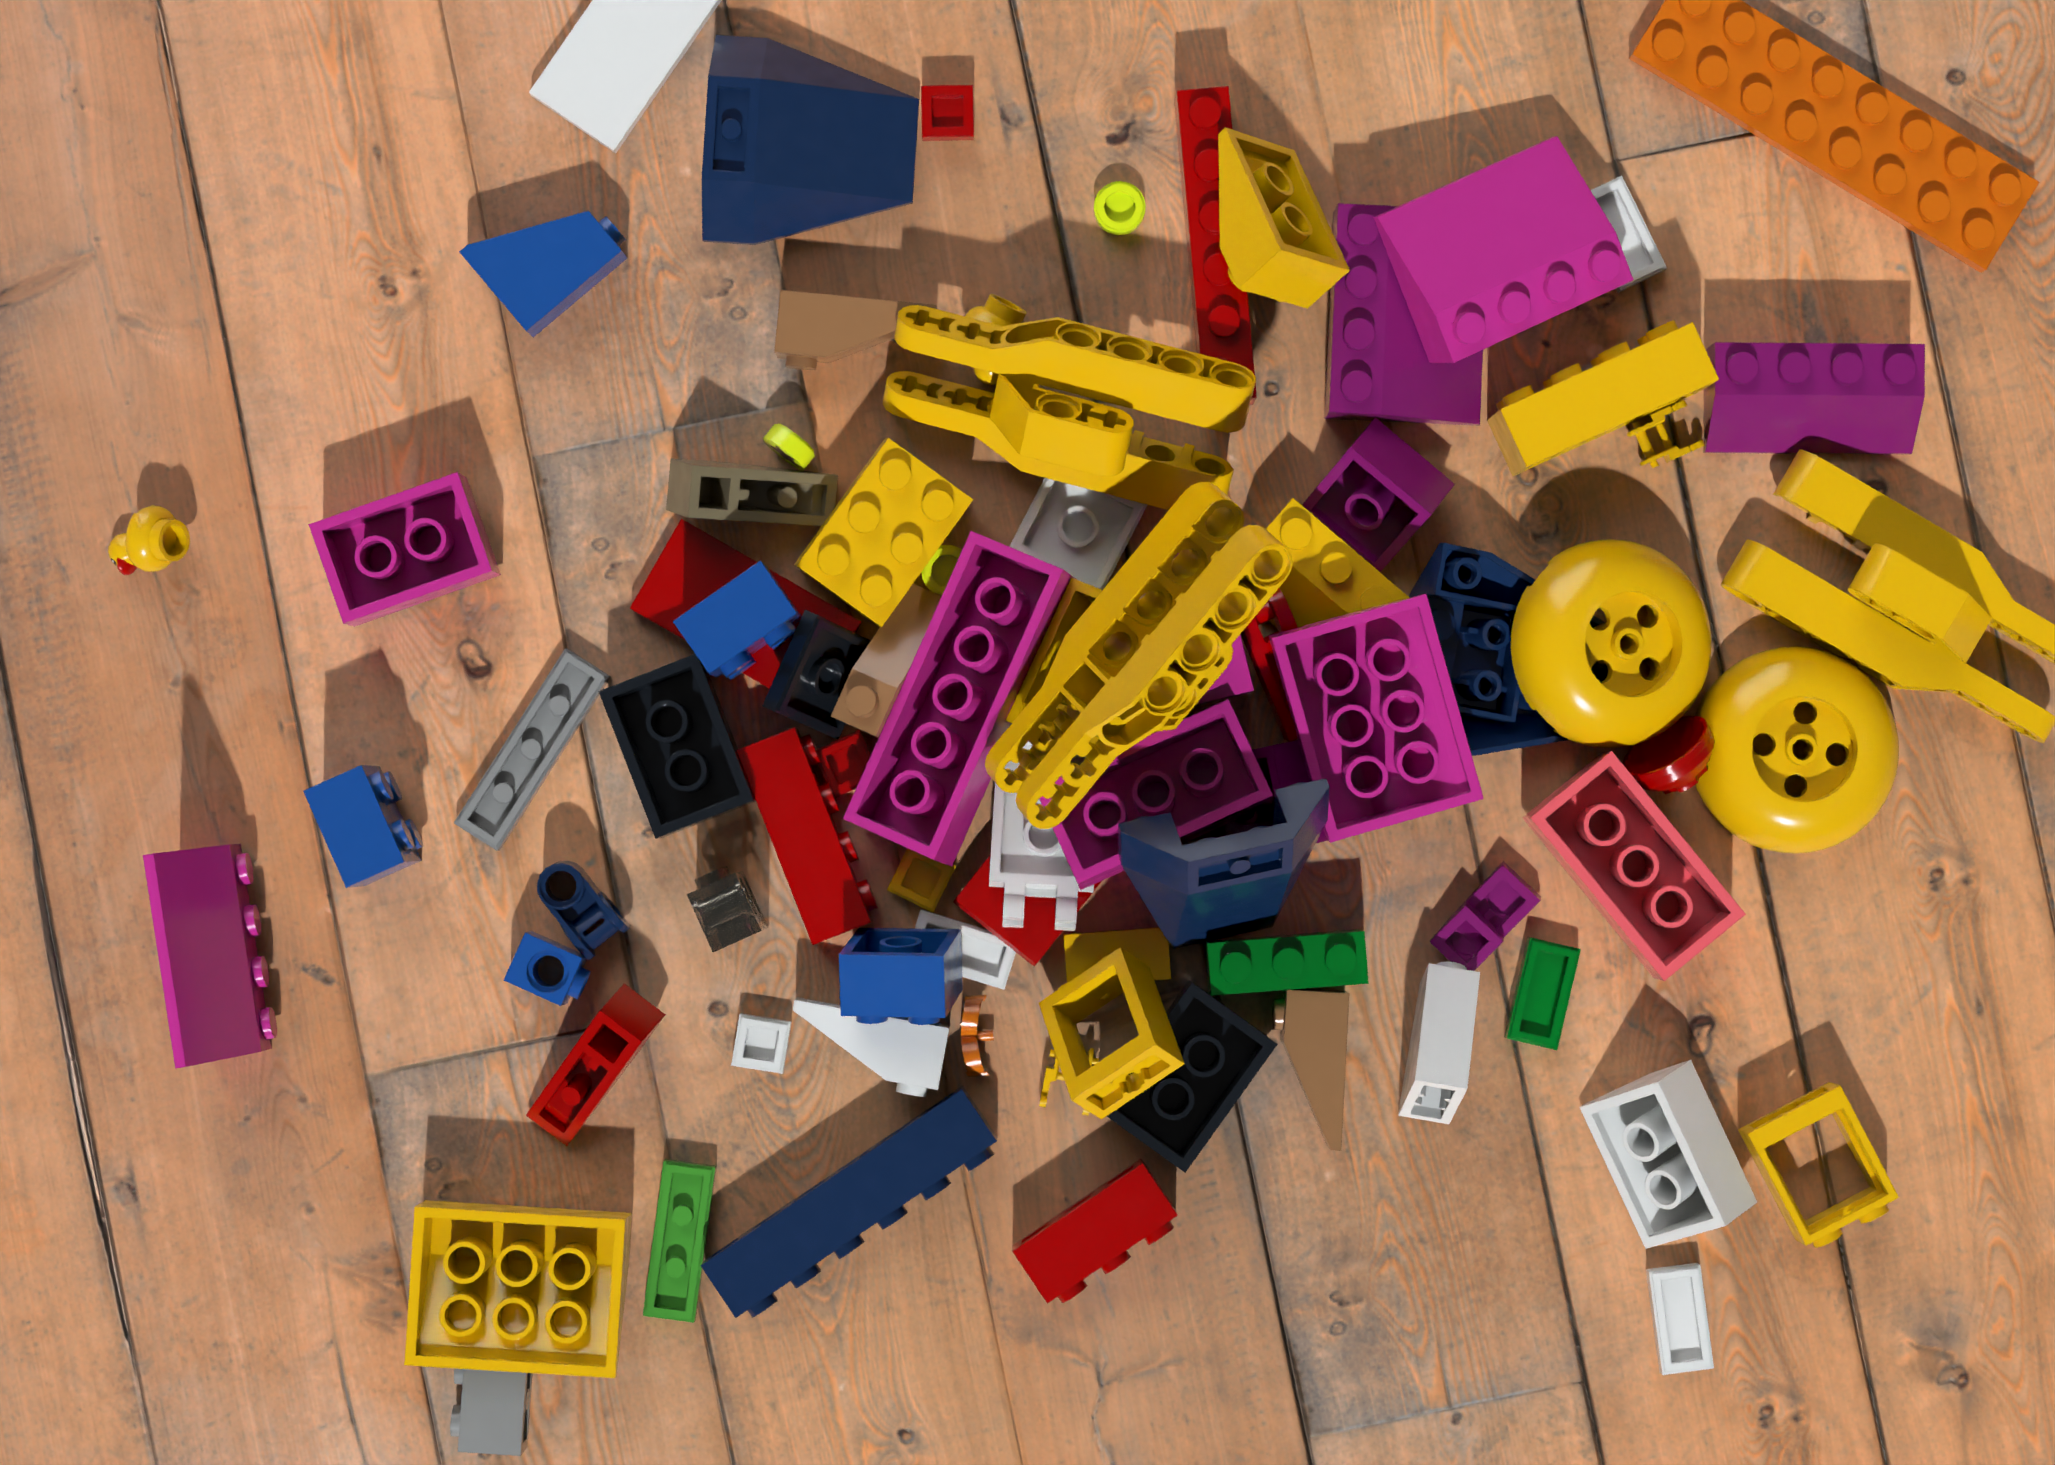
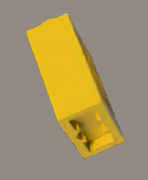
(1147, 1056)
(1795, 1116)

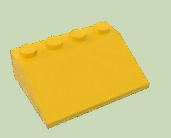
(517, 1288)

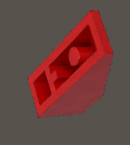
(595, 1064)

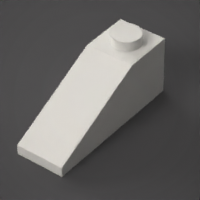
(892, 1049)

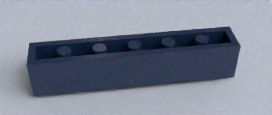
(849, 1202)

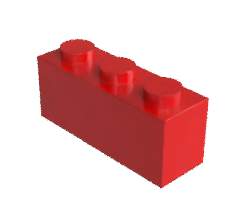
(1095, 1233)

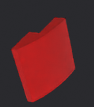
(986, 907)

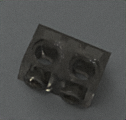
(726, 908)

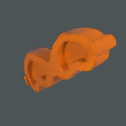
(970, 1035)

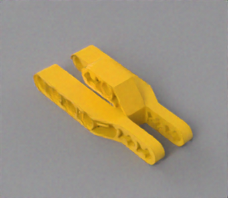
(1065, 434)
(1910, 575)
(1154, 663)

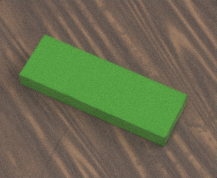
(679, 1240)

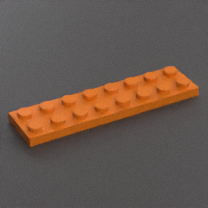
(1838, 124)

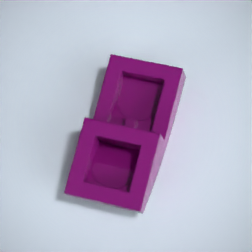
(1485, 918)

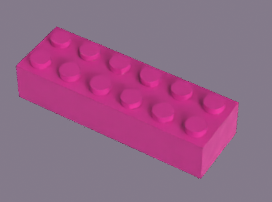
(956, 699)

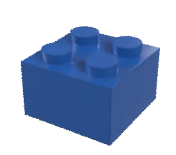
(739, 622)
(364, 824)
(900, 974)

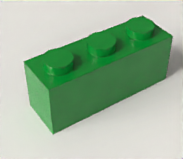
(1286, 962)

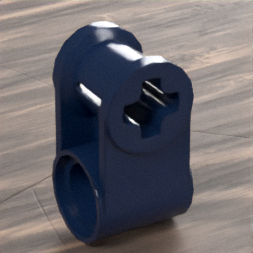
(582, 909)

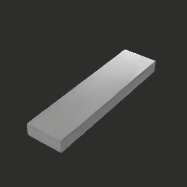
(532, 749)

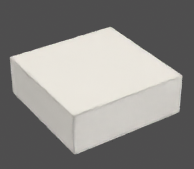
(761, 1043)

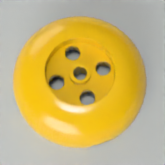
(1557, 645)
(1748, 789)

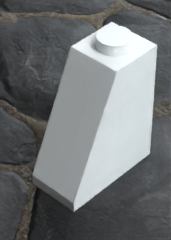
(1440, 1043)

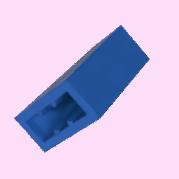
(547, 265)

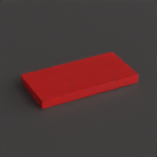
(699, 565)

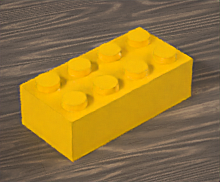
(1602, 399)

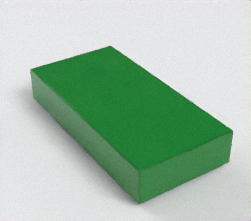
(1542, 993)

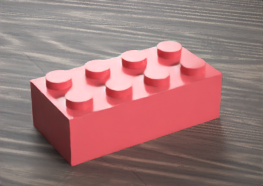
(1634, 865)

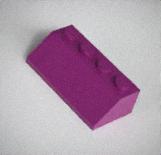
(1814, 398)

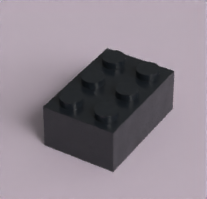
(677, 746)
(1190, 1103)

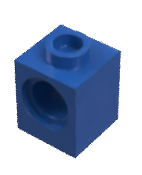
(525, 975)

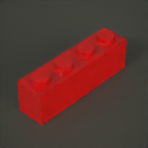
(806, 836)

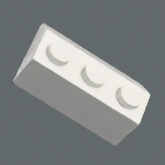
(1669, 1155)

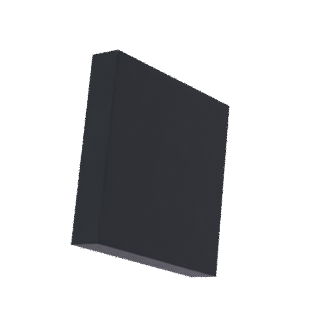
(815, 673)

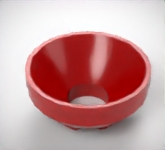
(1673, 758)

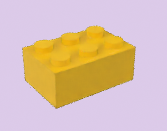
(883, 532)

